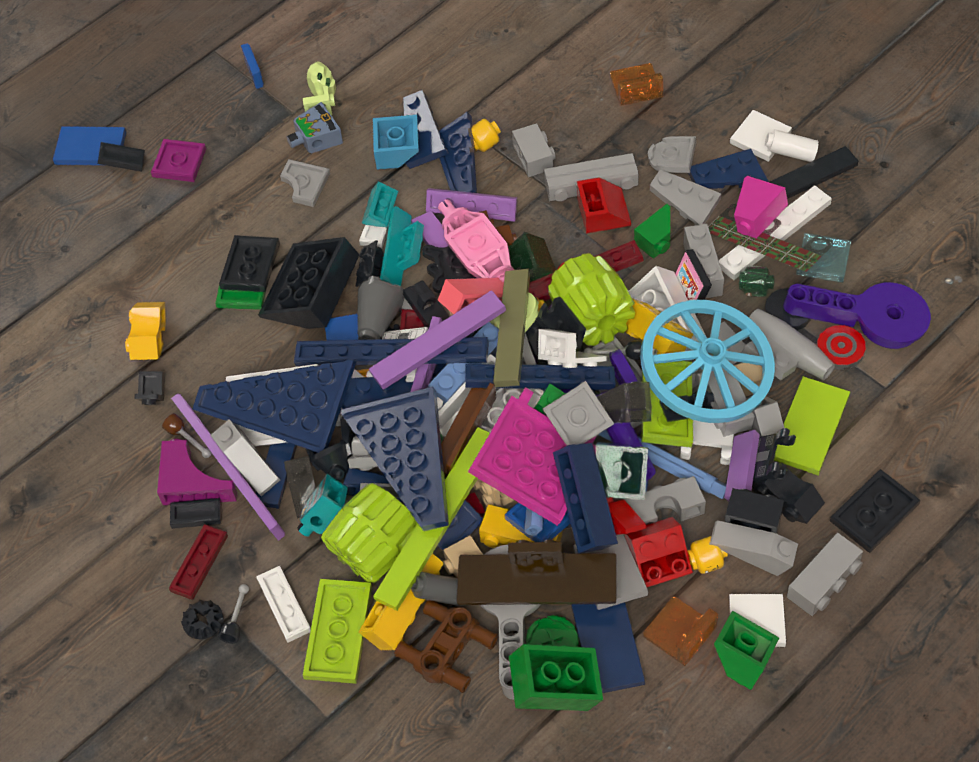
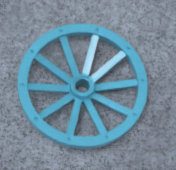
(707, 362)

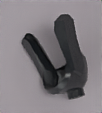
(335, 458)

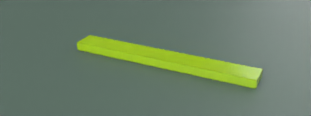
(423, 543)

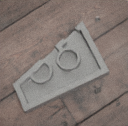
(686, 196)

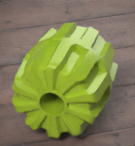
(594, 296)
(370, 532)

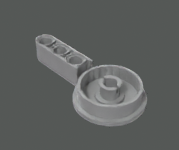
(510, 618)

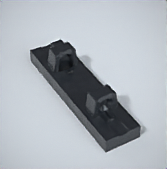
(418, 297)

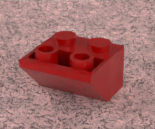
(601, 205)
(660, 551)

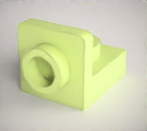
(327, 99)

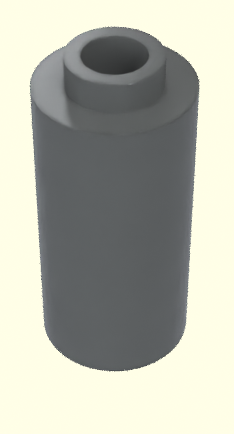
(436, 588)

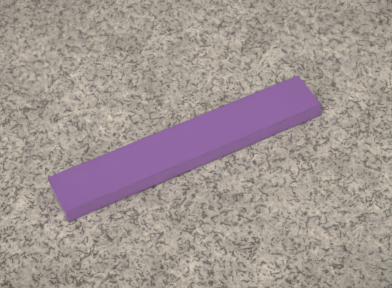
(437, 339)

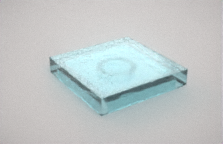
(832, 263)

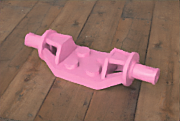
(475, 242)

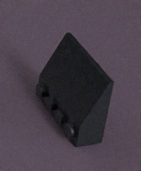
(310, 283)

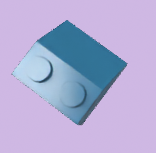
(395, 140)

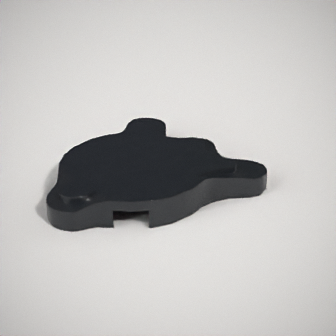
(445, 266)

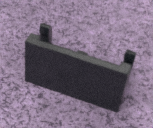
(560, 318)

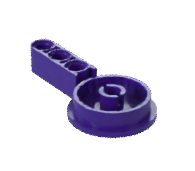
(886, 311)

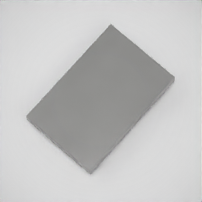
(629, 580)

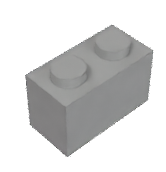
(533, 149)

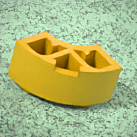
(145, 335)

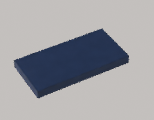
(615, 647)

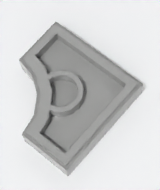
(305, 180)

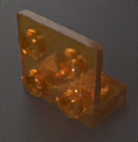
(637, 84)
(681, 630)

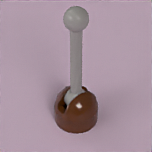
(174, 425)

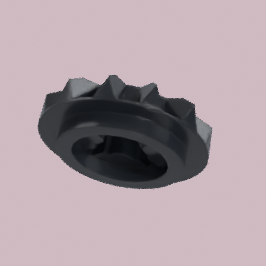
(201, 630)

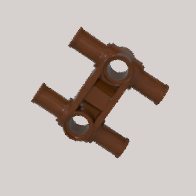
(446, 645)

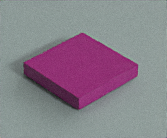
(178, 160)

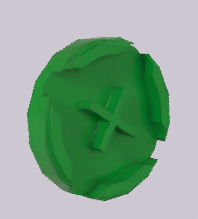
(552, 632)

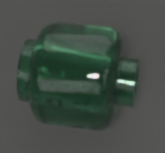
(756, 281)

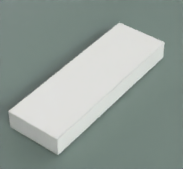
(283, 604)

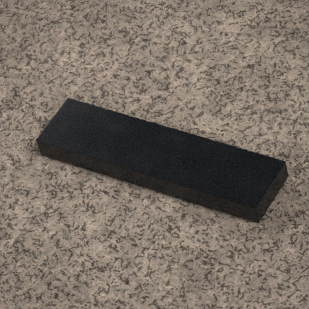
(817, 172)

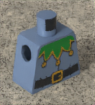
(315, 130)

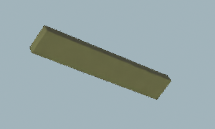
(512, 328)

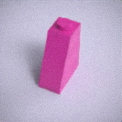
(758, 206)

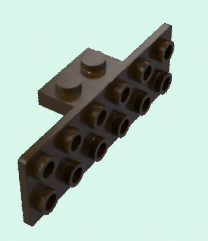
(537, 575)

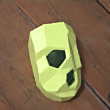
(319, 76)

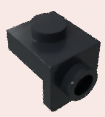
(150, 387)

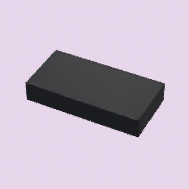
(121, 156)
(195, 513)

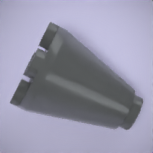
(377, 307)

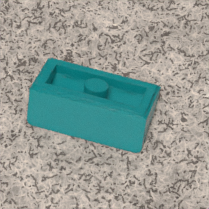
(380, 205)

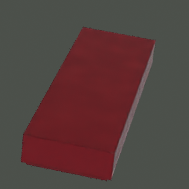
(198, 562)

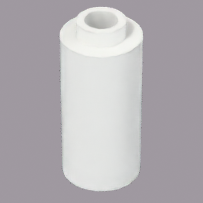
(791, 145)

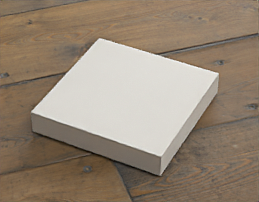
(753, 134)
(763, 610)

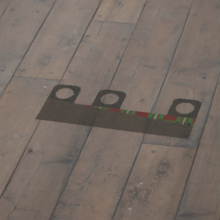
(795, 256)

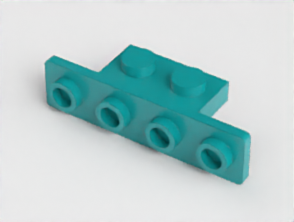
(401, 247)

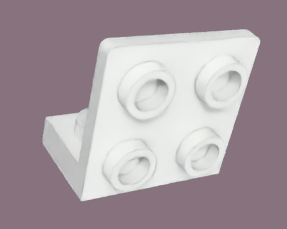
(560, 349)

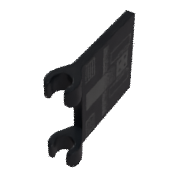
(765, 455)

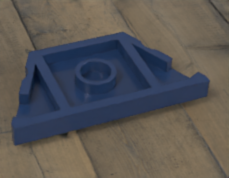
(368, 390)

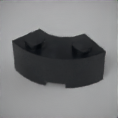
(799, 497)

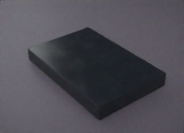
(249, 263)
(874, 510)

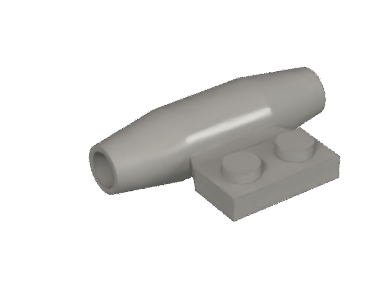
(789, 348)

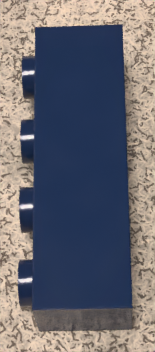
(585, 497)

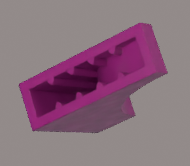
(183, 481)

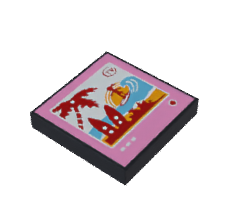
(693, 277)

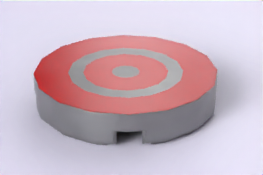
(842, 346)

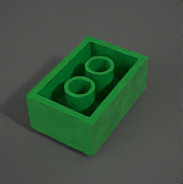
(555, 677)

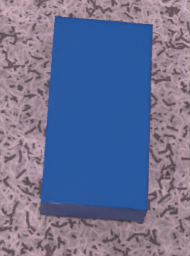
(252, 65)

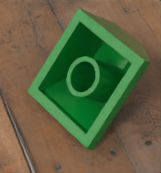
(744, 649)

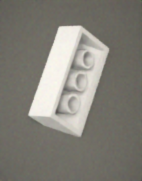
(662, 290)

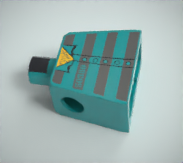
(322, 506)

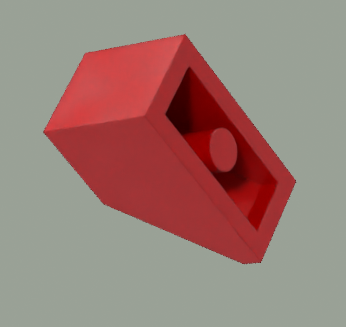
(624, 517)

